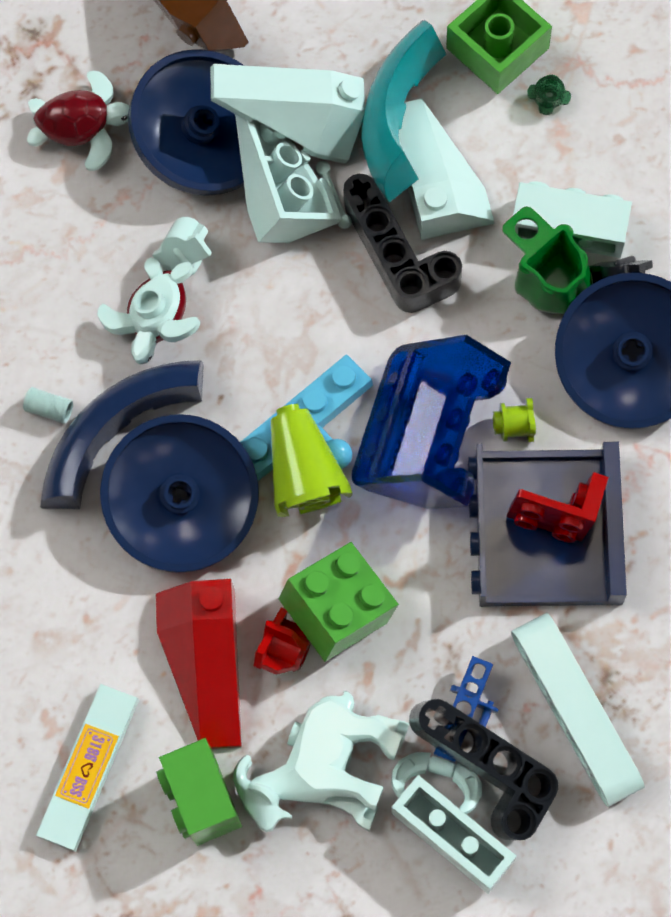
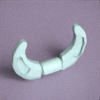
(419, 762)

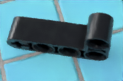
(393, 241)
(480, 761)

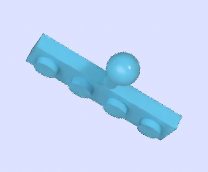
(324, 400)

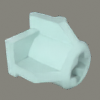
(183, 245)

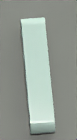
(577, 709)

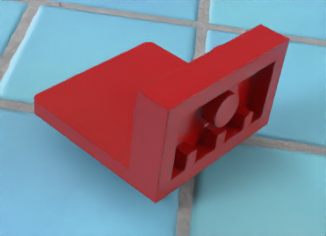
(565, 521)

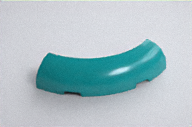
(386, 108)

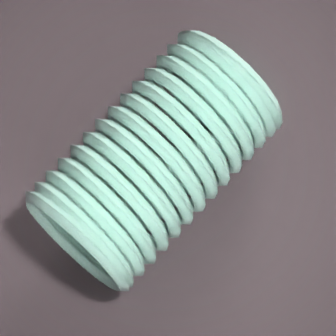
(48, 403)

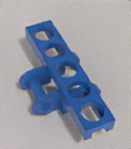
(471, 698)

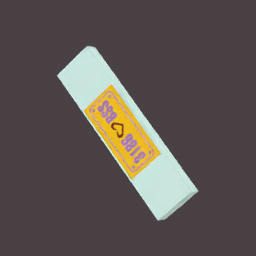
(87, 767)

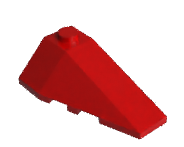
(201, 647)

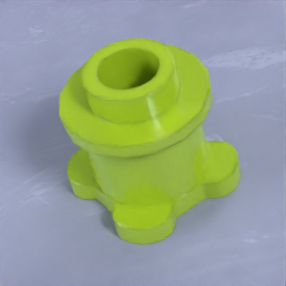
(515, 421)

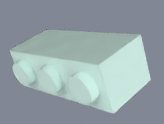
(596, 221)
(453, 834)

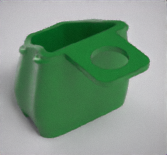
(552, 266)

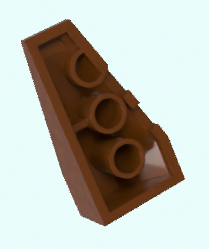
(204, 23)

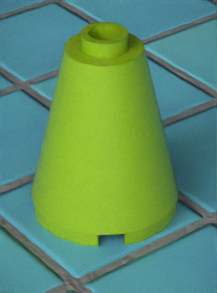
(303, 464)

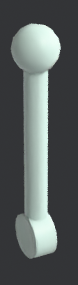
(323, 170)

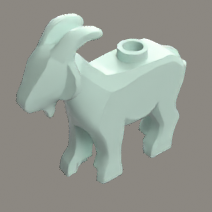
(319, 764)

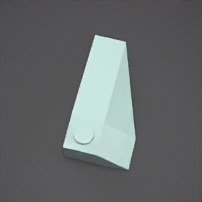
(448, 191)

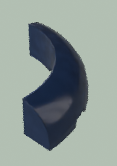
(109, 415)

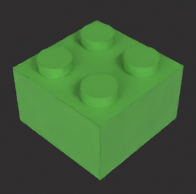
(498, 40)
(338, 601)
(200, 793)

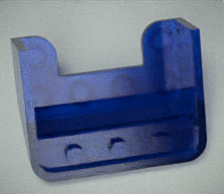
(423, 419)

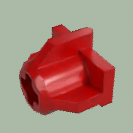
(282, 646)

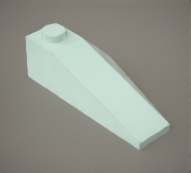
(305, 105)
(281, 188)

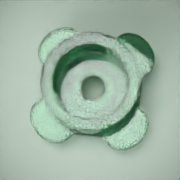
(549, 84)

